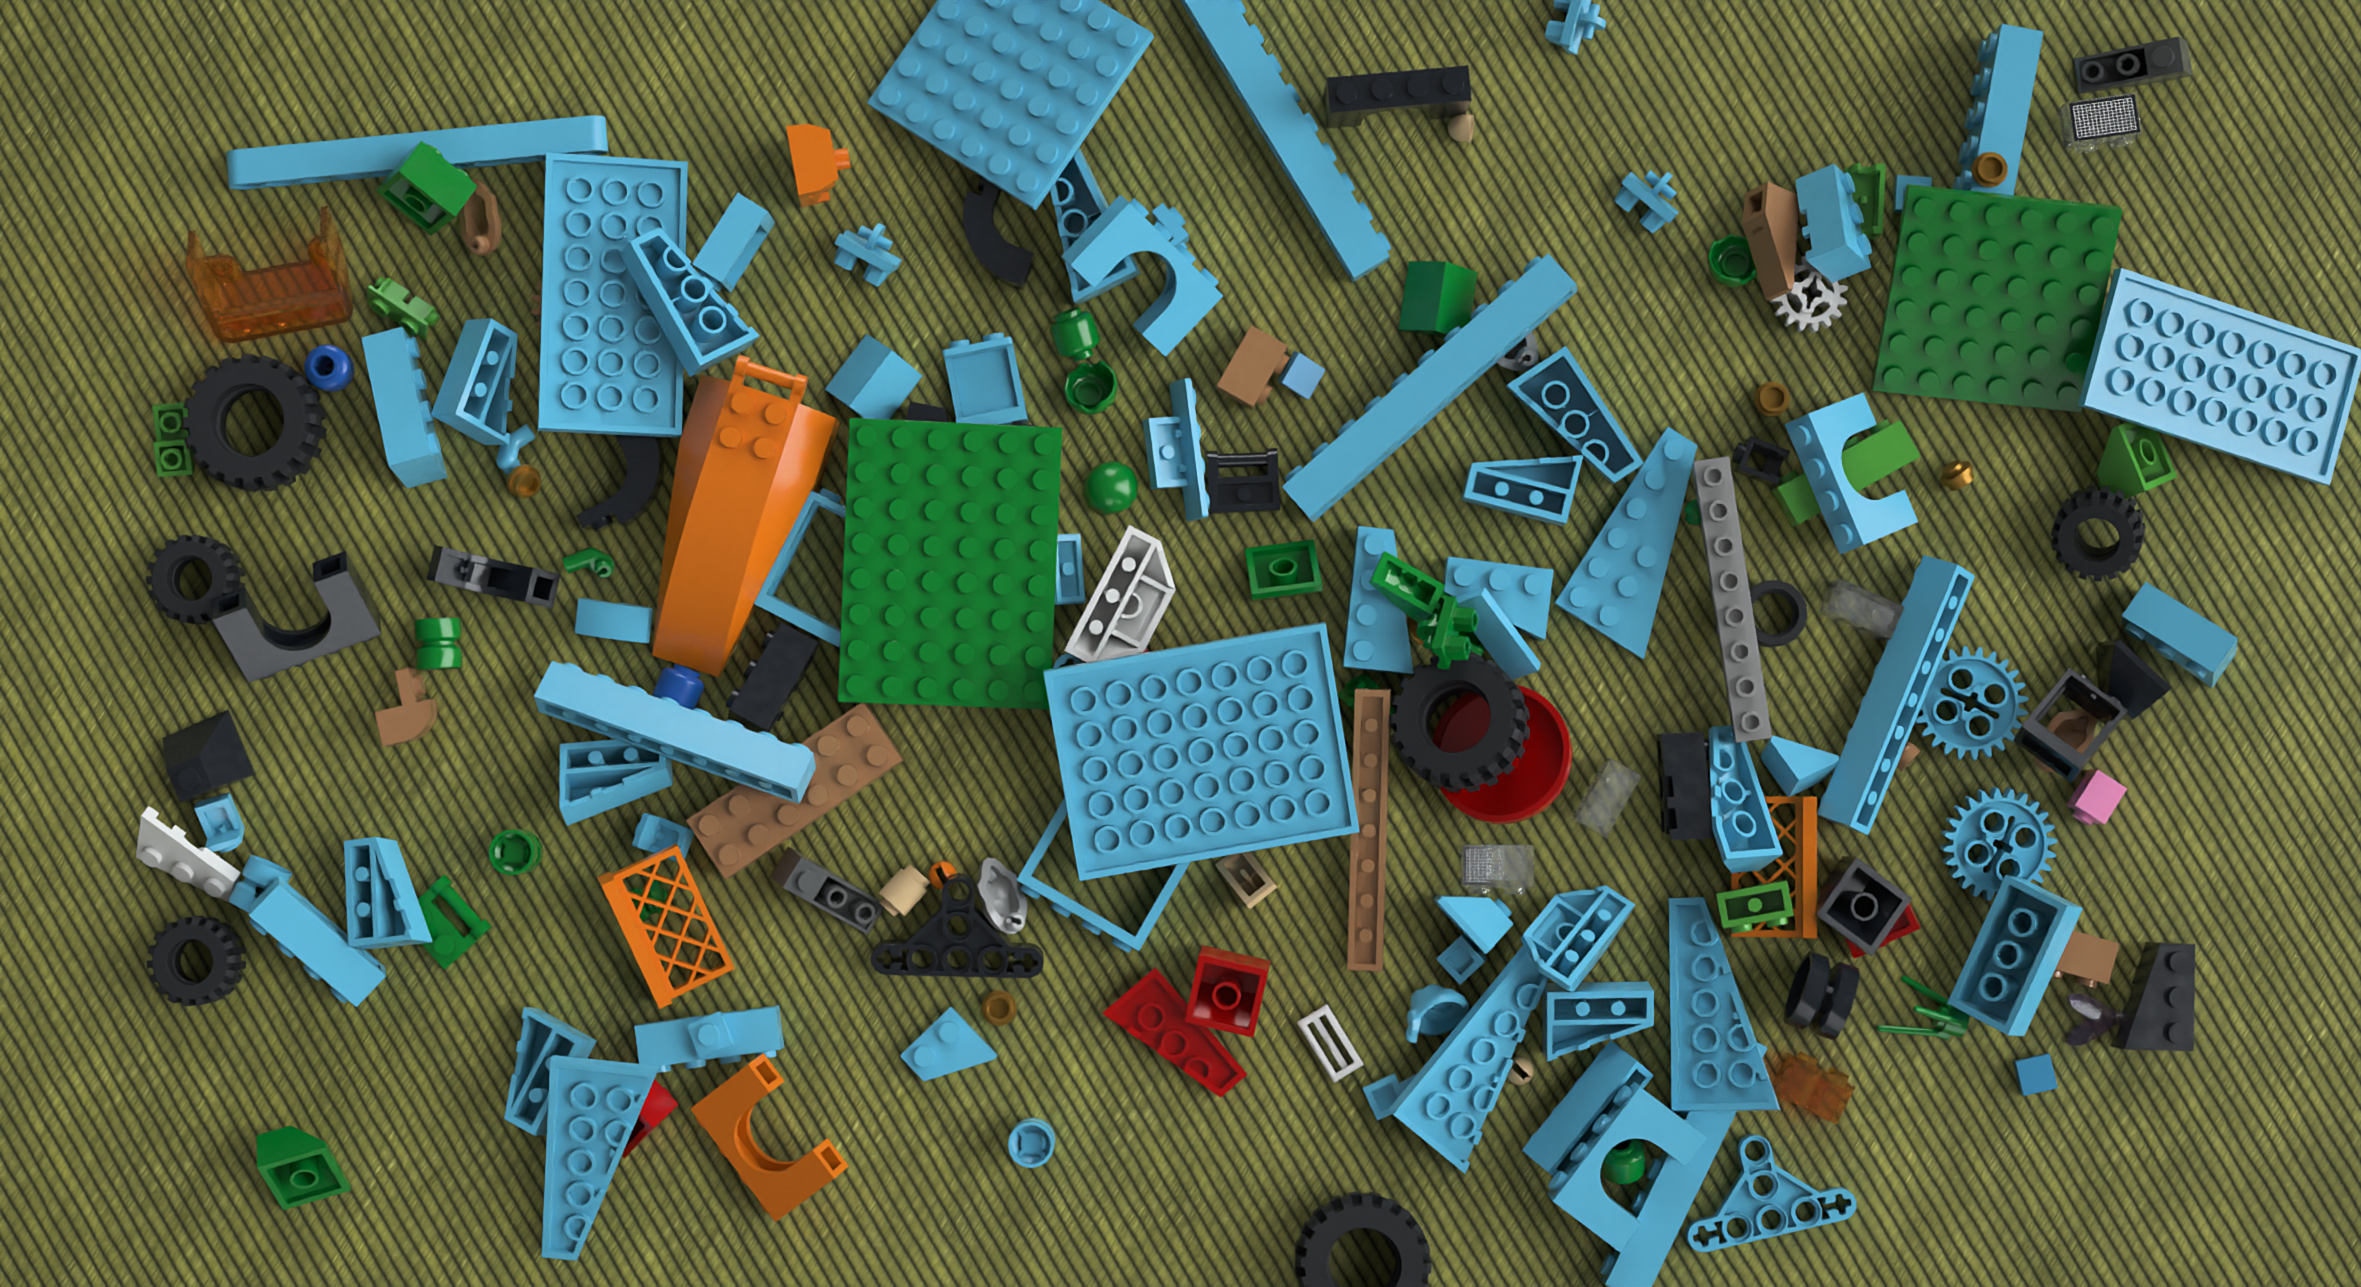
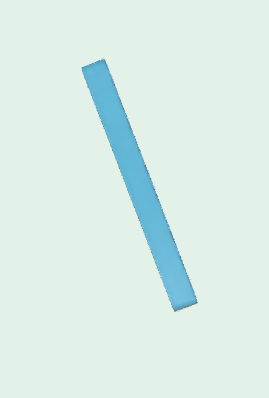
(381, 154)

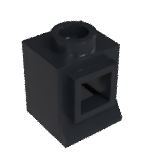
(1772, 464)

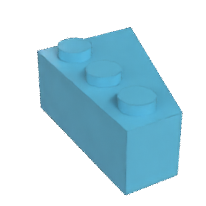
(1833, 223)
(478, 382)
(1527, 488)
(1518, 590)
(2180, 634)
(607, 775)
(380, 897)
(1593, 1014)
(529, 1085)

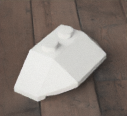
(1125, 601)

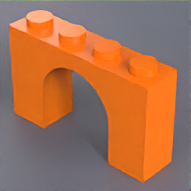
(775, 1183)

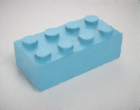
(2014, 956)

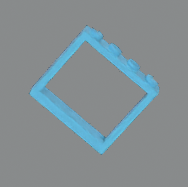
(766, 595)
(1091, 921)

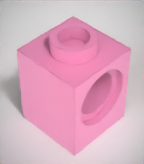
(2096, 798)

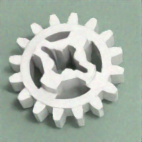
(1824, 297)

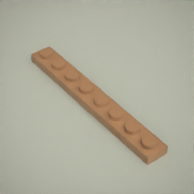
(1369, 844)

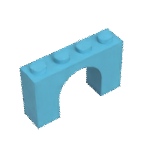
(1124, 231)
(1819, 445)
(1632, 1117)

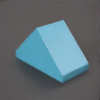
(1796, 764)

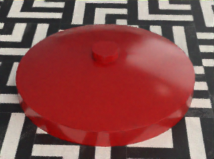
(1536, 776)

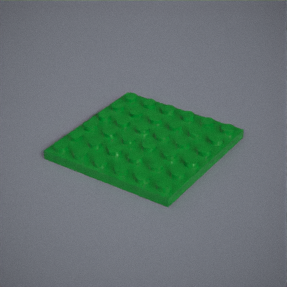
(1995, 297)

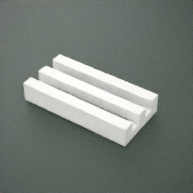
(1314, 1017)

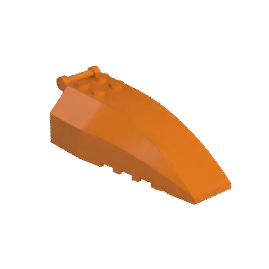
(733, 502)

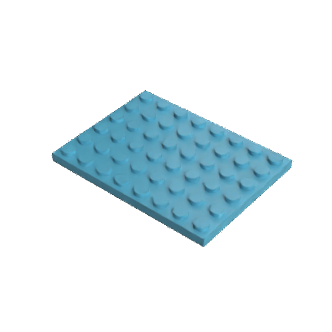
(1201, 751)

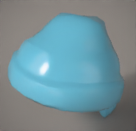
(1434, 1011)

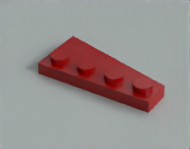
(1157, 1017)

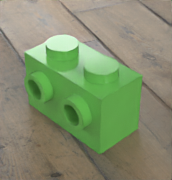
(1755, 904)

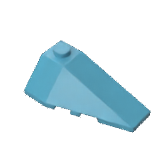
(1738, 806)

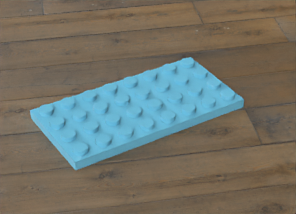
(600, 344)
(2221, 377)

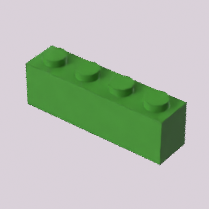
(1862, 463)

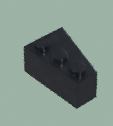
(772, 679)
(1684, 786)
(2161, 1000)

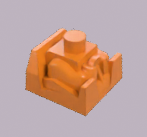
(815, 162)

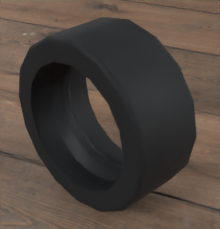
(1798, 606)

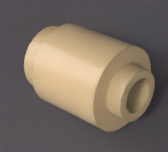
(903, 890)

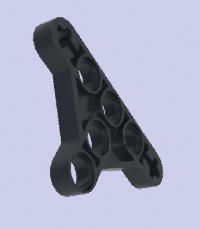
(975, 942)

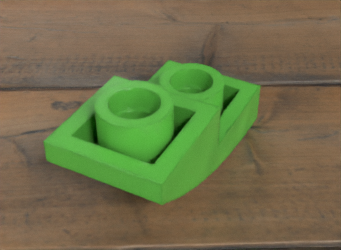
(170, 448)

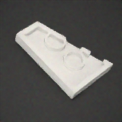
(172, 853)

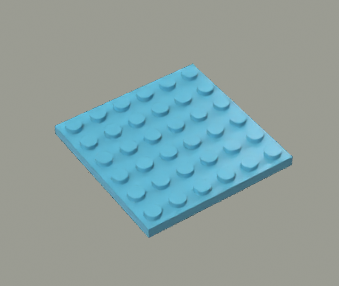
(1011, 84)

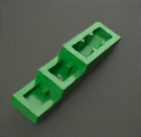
(1413, 592)

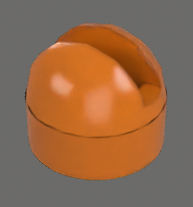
(948, 870)

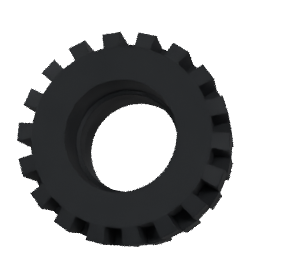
(2090, 559)
(168, 569)
(167, 960)

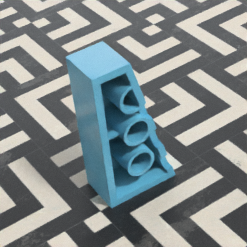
(684, 303)
(1573, 409)

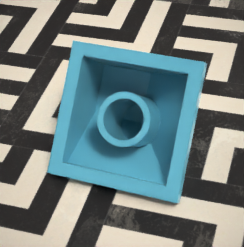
(1477, 918)

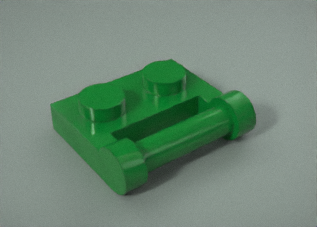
(447, 939)

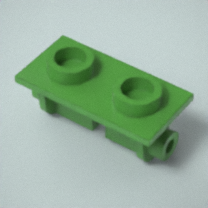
(388, 300)

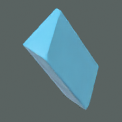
(1069, 571)

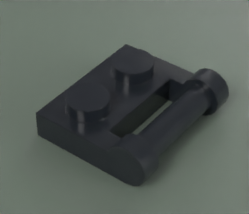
(1244, 492)

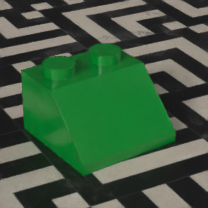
(427, 188)

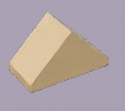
(1246, 877)

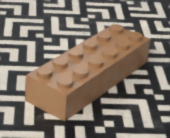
(752, 822)

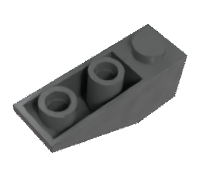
(2134, 66)
(827, 890)

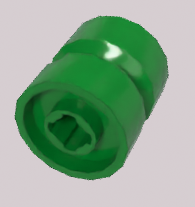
(438, 643)
(515, 852)

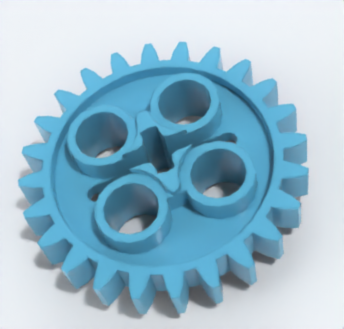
(1982, 674)
(1970, 830)

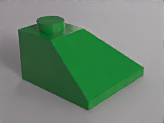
(298, 1167)

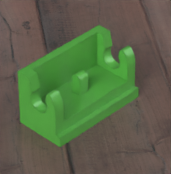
(1869, 196)

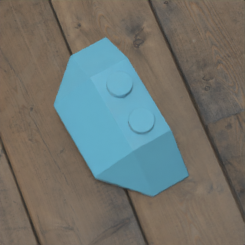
(1575, 933)

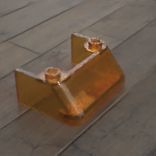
(276, 297)

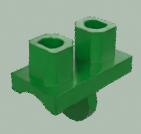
(1442, 632)

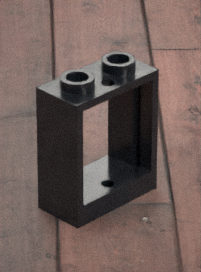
(2052, 749)

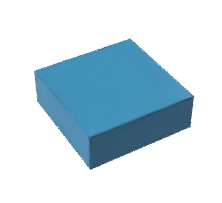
(1301, 375)
(2035, 1074)

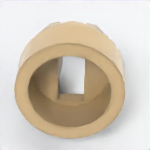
(1461, 128)
(1526, 1066)

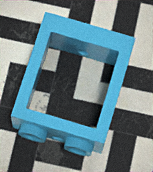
(733, 243)

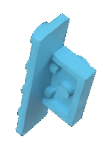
(1175, 451)

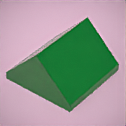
(1436, 298)
(1283, 570)

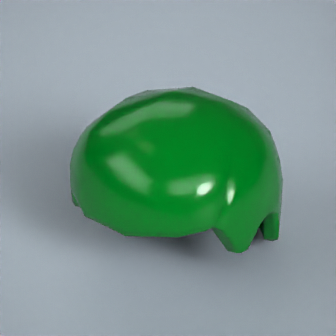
(1731, 261)
(1091, 388)
(1110, 488)

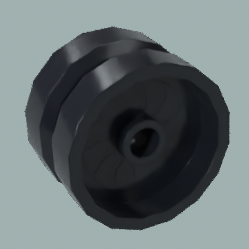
(1821, 995)

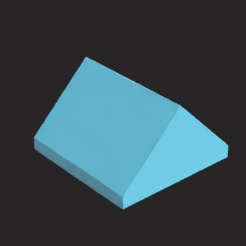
(873, 380)

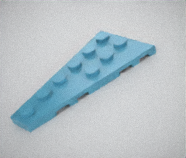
(1712, 1040)
(1468, 1070)

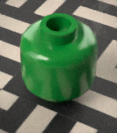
(1075, 333)
(1624, 1162)

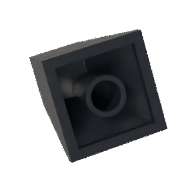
(2127, 678)
(206, 757)
(1860, 903)

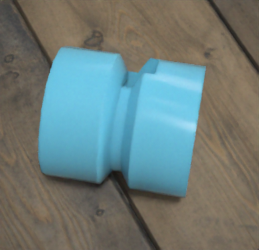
(256, 873)
(1031, 1142)

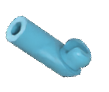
(508, 454)

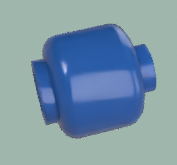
(319, 363)
(680, 685)

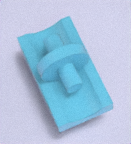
(1579, 23)
(1636, 189)
(854, 247)

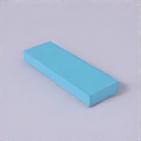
(1500, 635)

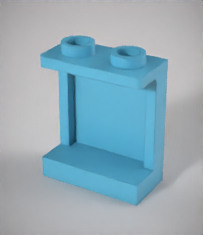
(985, 381)

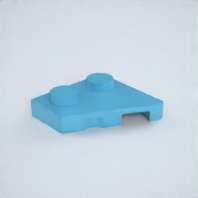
(947, 1048)

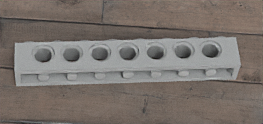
(1731, 600)

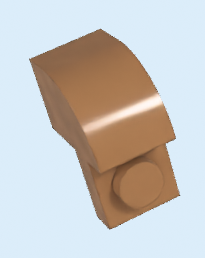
(413, 718)

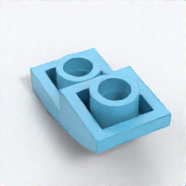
(613, 620)

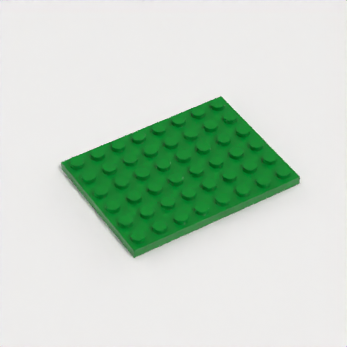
(949, 563)

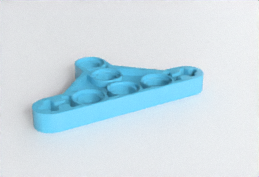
(1783, 1197)

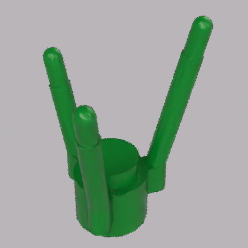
(1947, 1018)

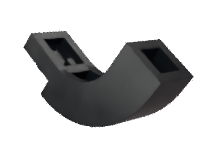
(993, 253)
(639, 489)
(493, 577)

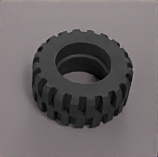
(208, 423)
(1489, 756)
(1357, 1212)

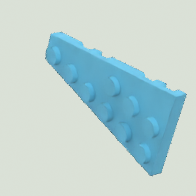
(1627, 562)
(588, 1127)

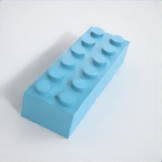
(2000, 103)

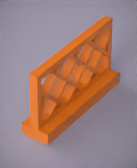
(1805, 869)
(637, 936)

